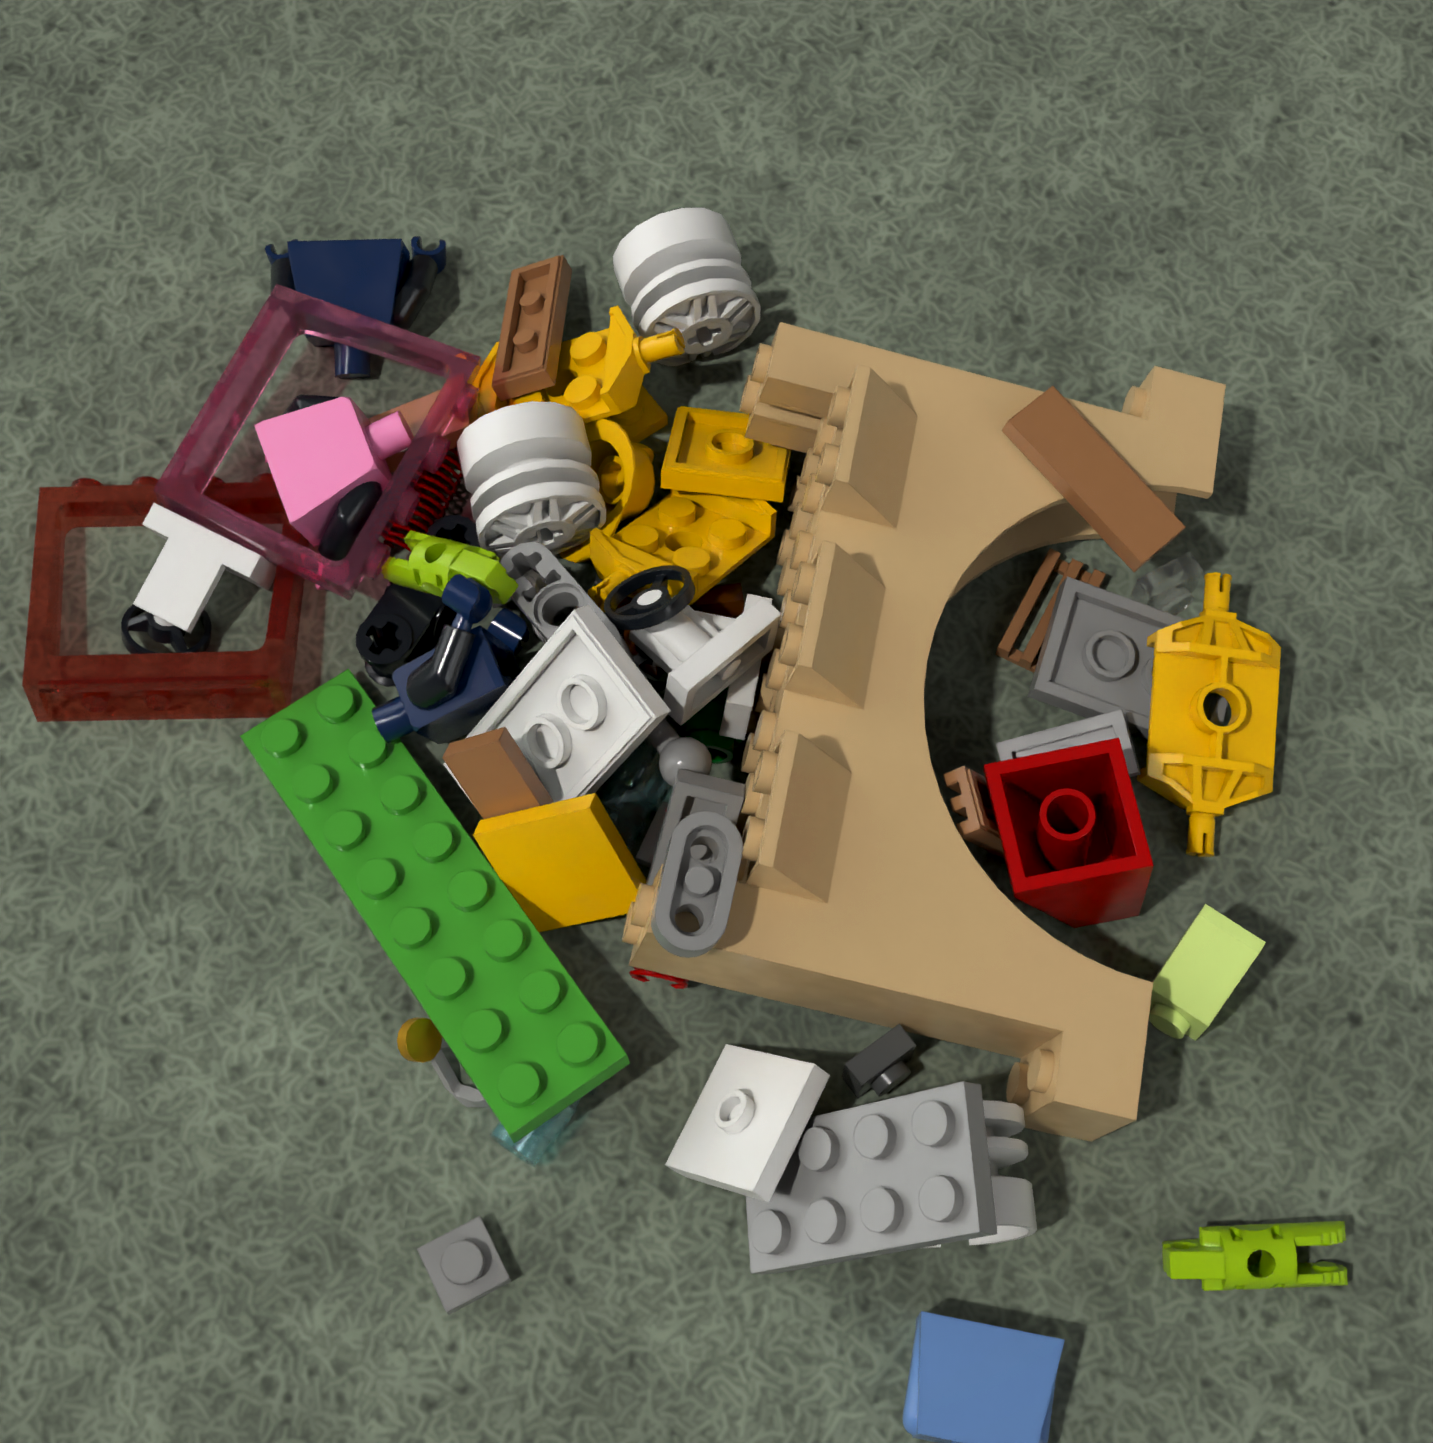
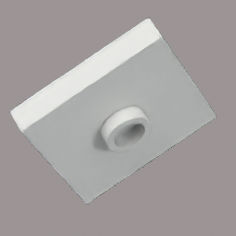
(748, 1121)

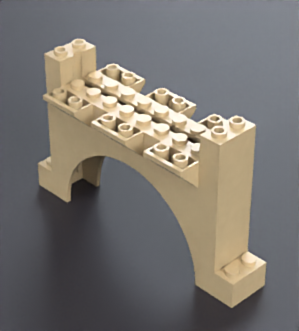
(849, 860)

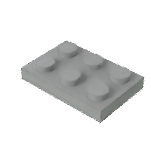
(1100, 657)

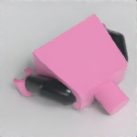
(330, 466)

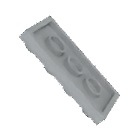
(879, 1183)

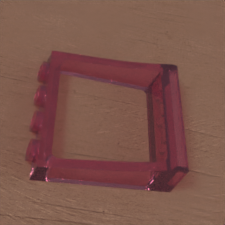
(239, 389)

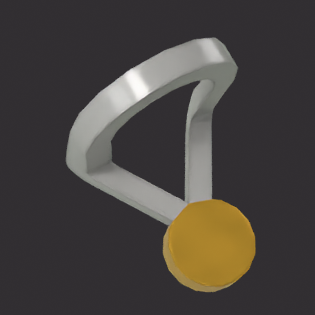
(421, 1042)

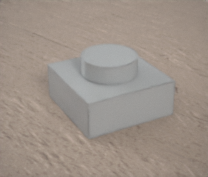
(464, 1265)

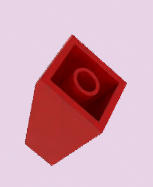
(1072, 832)

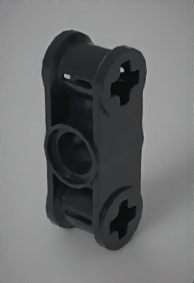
(408, 615)

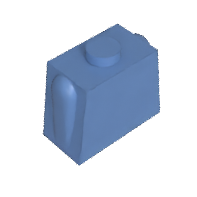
(979, 1382)

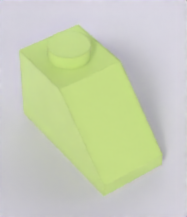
(1201, 974)

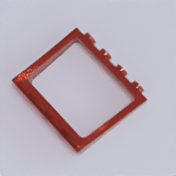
(153, 683)

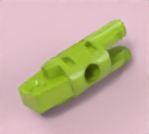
(439, 559)
(1223, 1254)

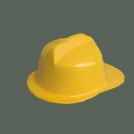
(623, 475)

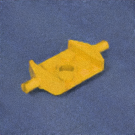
(595, 371)
(687, 530)
(1188, 755)

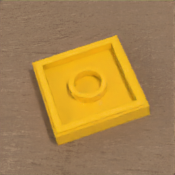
(713, 457)
(562, 862)

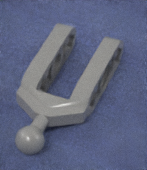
(558, 601)

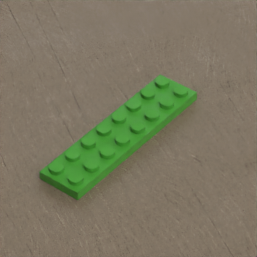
(436, 907)

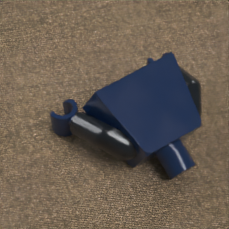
(362, 277)
(462, 677)

